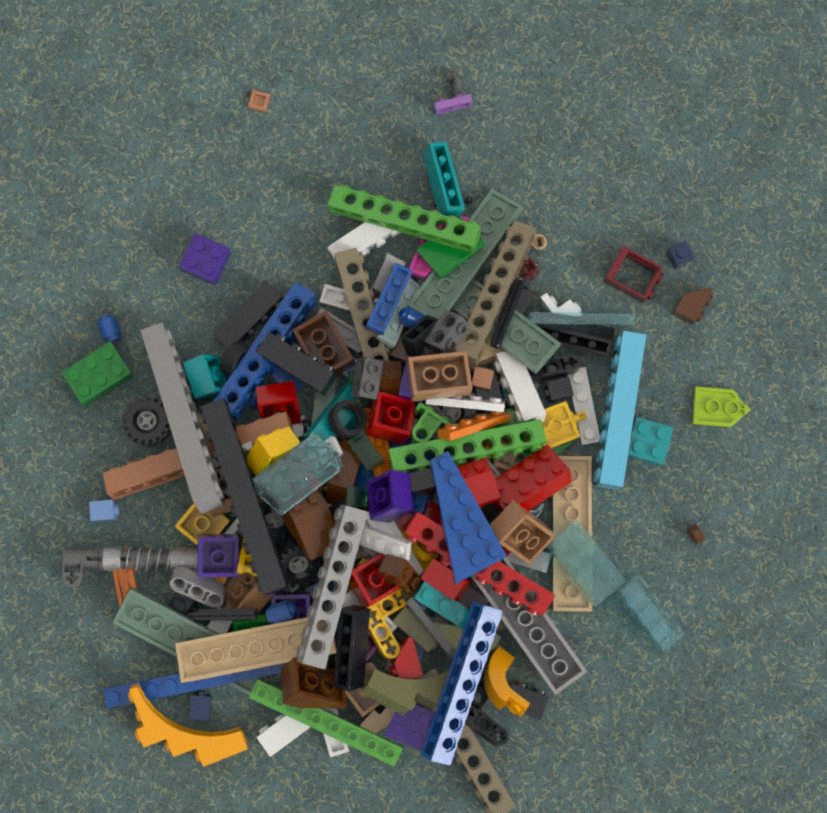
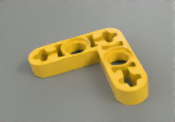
(379, 615)

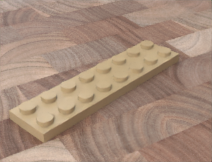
(569, 505)
(242, 650)

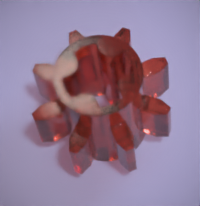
(532, 266)

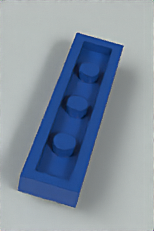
(389, 299)

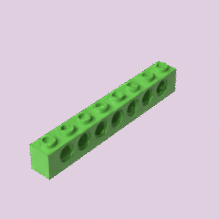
(410, 226)
(532, 430)
(329, 724)

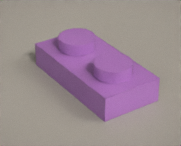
(447, 105)

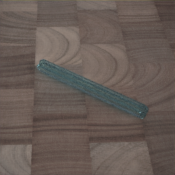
(582, 318)

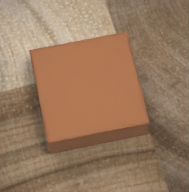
(259, 101)
(482, 378)

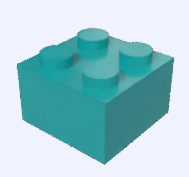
(205, 376)
(649, 441)

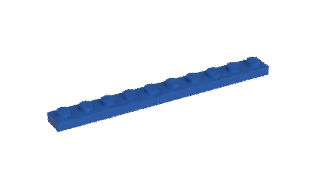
(172, 685)

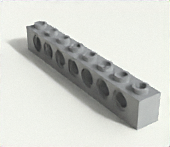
(336, 596)

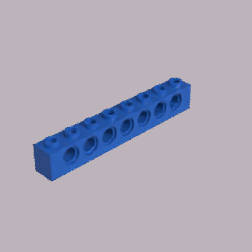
(243, 373)
(461, 683)

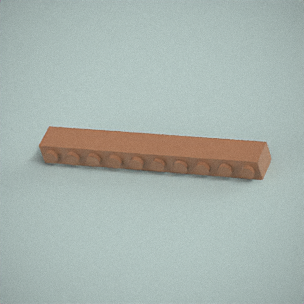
(167, 466)

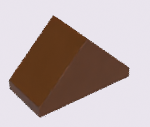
(390, 377)

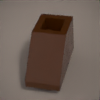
(691, 305)
(400, 573)

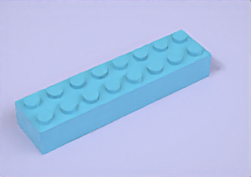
(620, 411)

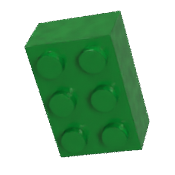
(97, 374)

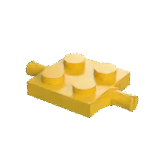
(560, 425)

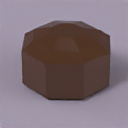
(695, 534)

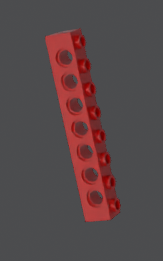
(542, 596)

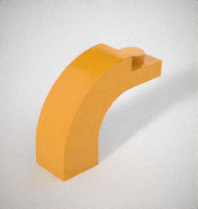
(497, 686)

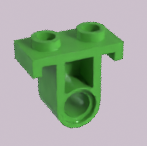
(428, 423)

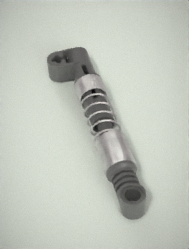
(114, 560)

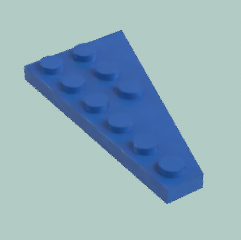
(466, 531)

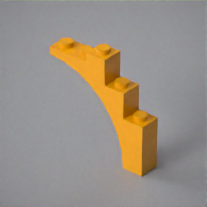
(180, 739)

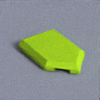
(717, 407)

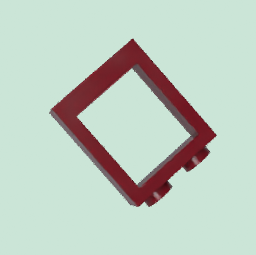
(641, 260)

